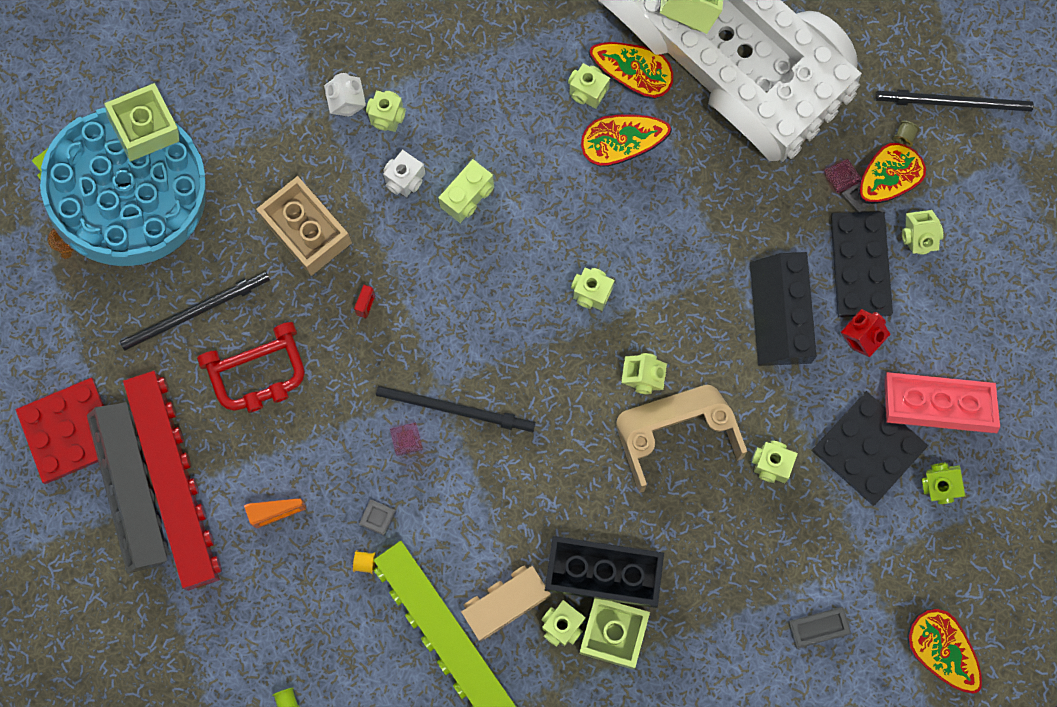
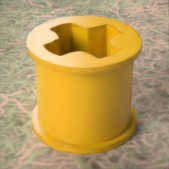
(364, 562)

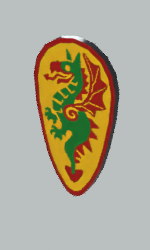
(634, 68)
(622, 138)
(891, 174)
(945, 650)

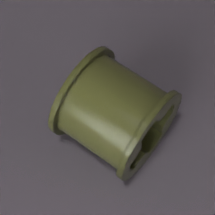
(906, 133)

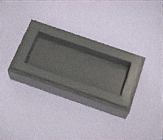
(819, 627)

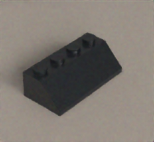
(783, 309)
(604, 571)

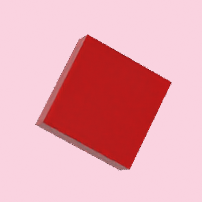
(365, 301)

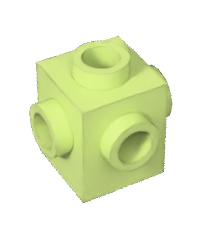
(588, 85)
(390, 116)
(922, 232)
(592, 288)
(644, 373)
(783, 458)
(568, 615)

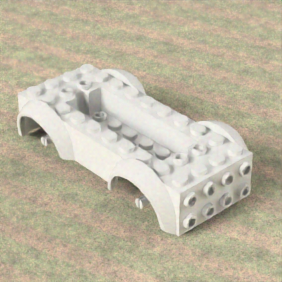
(781, 92)

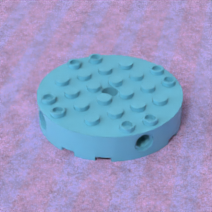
(116, 222)

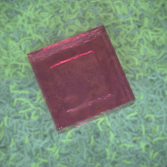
(842, 176)
(406, 439)

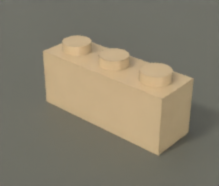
(505, 602)

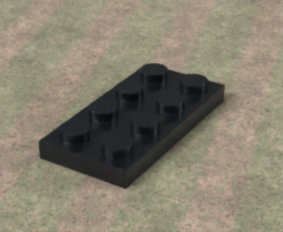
(861, 263)

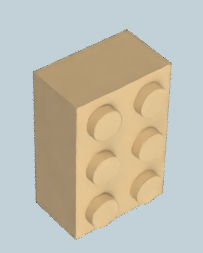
(304, 225)

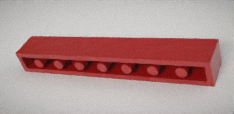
(171, 480)

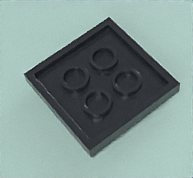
(868, 449)

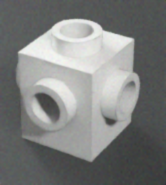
(344, 95)
(404, 174)

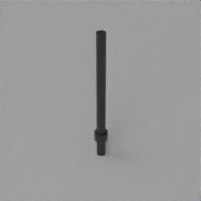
(903, 97)
(242, 288)
(507, 421)

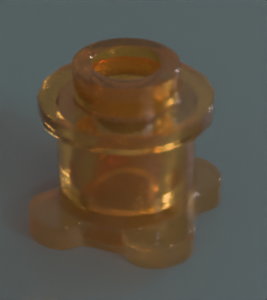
(58, 244)

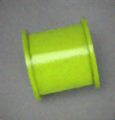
(286, 698)

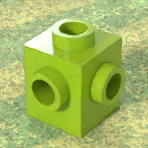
(947, 493)

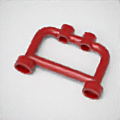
(278, 391)

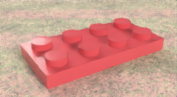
(941, 402)

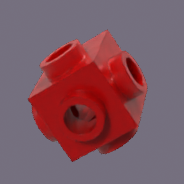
(866, 332)

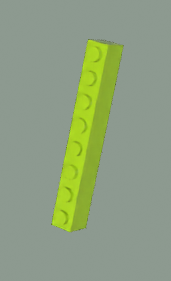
(440, 629)

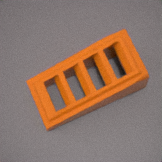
(269, 512)

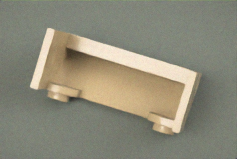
(638, 423)

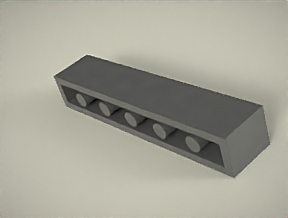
(127, 487)

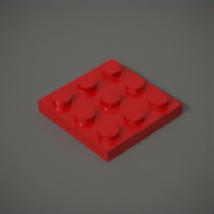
(60, 430)

